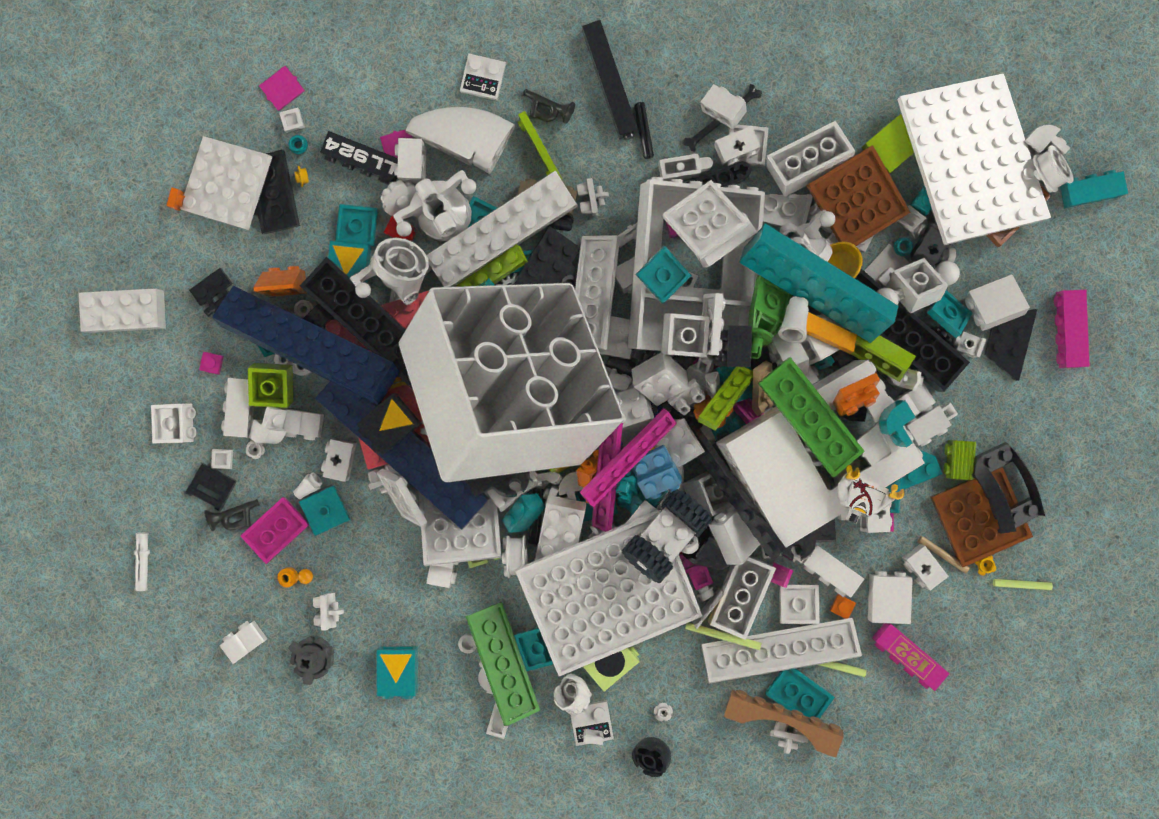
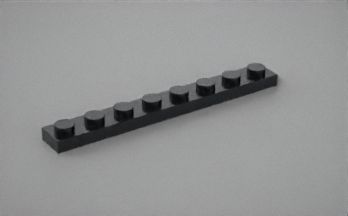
(737, 496)

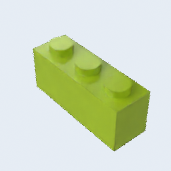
(884, 355)

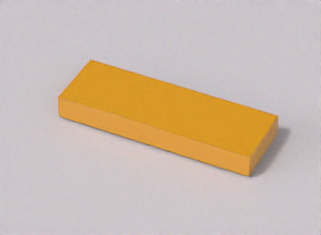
(830, 333)

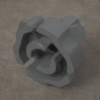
(301, 654)

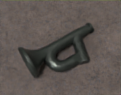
(564, 110)
(214, 518)

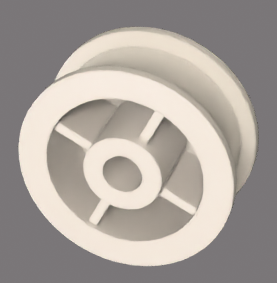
(1052, 169)
(514, 555)

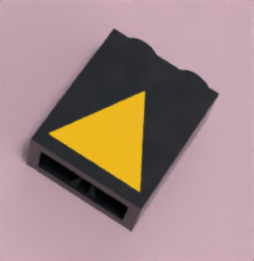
(388, 424)

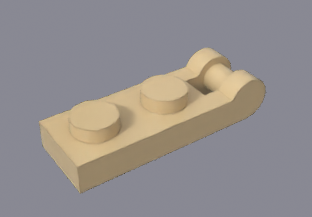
(760, 400)

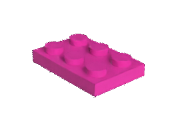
(275, 530)

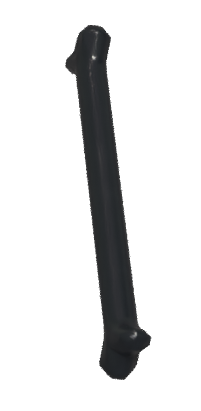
(692, 142)

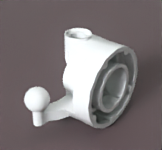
(429, 197)
(809, 236)
(399, 266)

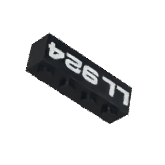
(360, 157)

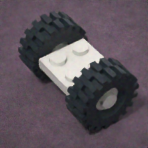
(667, 535)

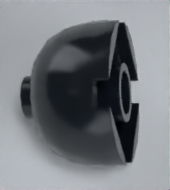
(652, 756)

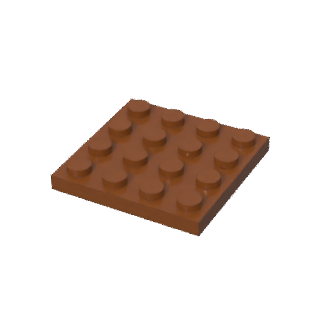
(859, 197)
(971, 523)

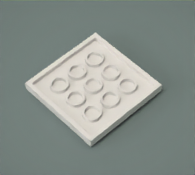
(226, 182)
(446, 543)

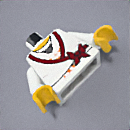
(863, 495)

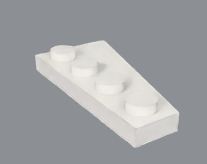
(789, 209)

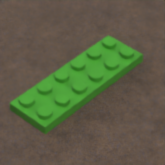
(811, 417)
(502, 663)

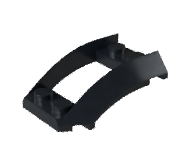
(1008, 517)

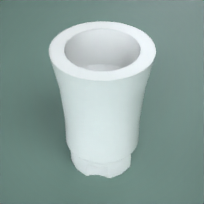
(795, 321)

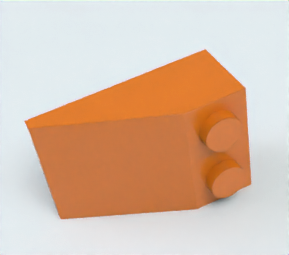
(281, 282)

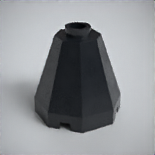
(708, 552)

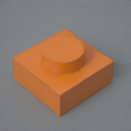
(175, 199)
(842, 606)

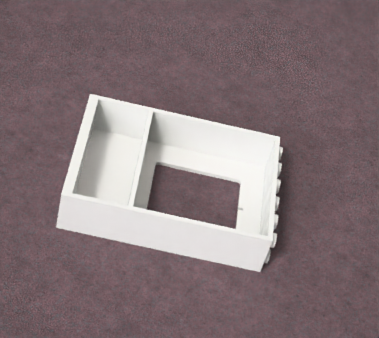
(736, 279)
(781, 475)

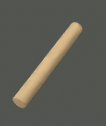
(943, 554)

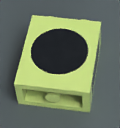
(613, 667)

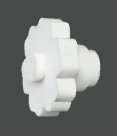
(397, 196)

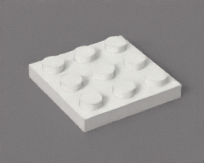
(705, 219)

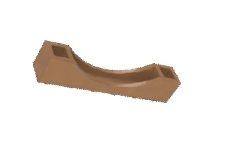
(823, 736)

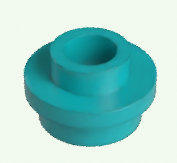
(292, 142)
(908, 243)

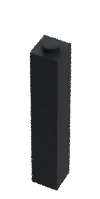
(610, 80)

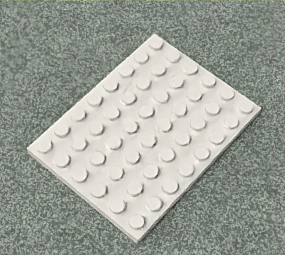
(973, 158)
(598, 602)

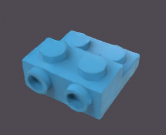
(657, 473)

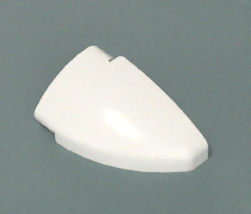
(464, 134)

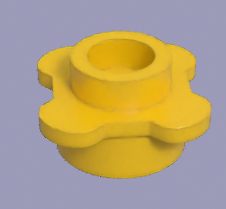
(301, 176)
(982, 570)

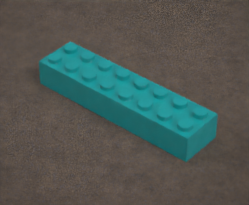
(819, 282)

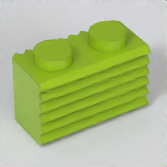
(960, 459)

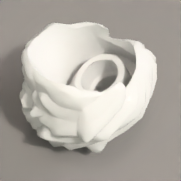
(572, 694)

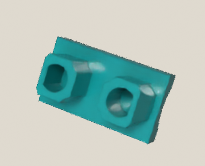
(627, 487)

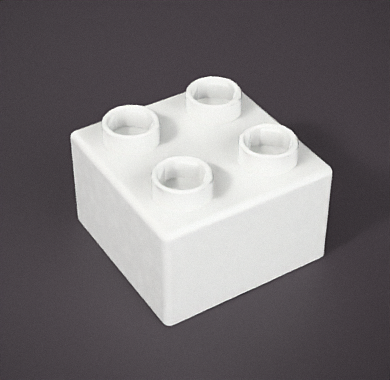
(508, 379)

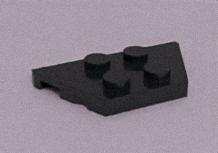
(1009, 343)

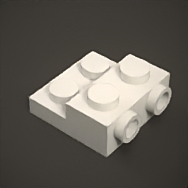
(173, 423)

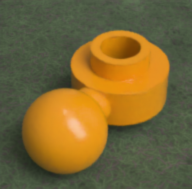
(304, 576)

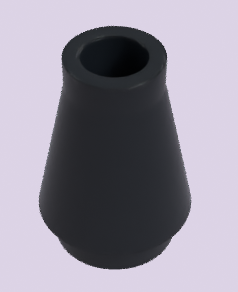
(622, 366)

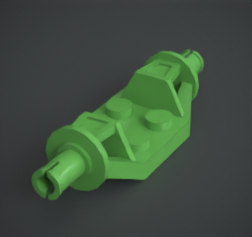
(766, 313)

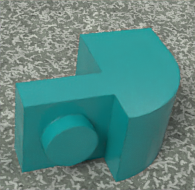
(893, 420)

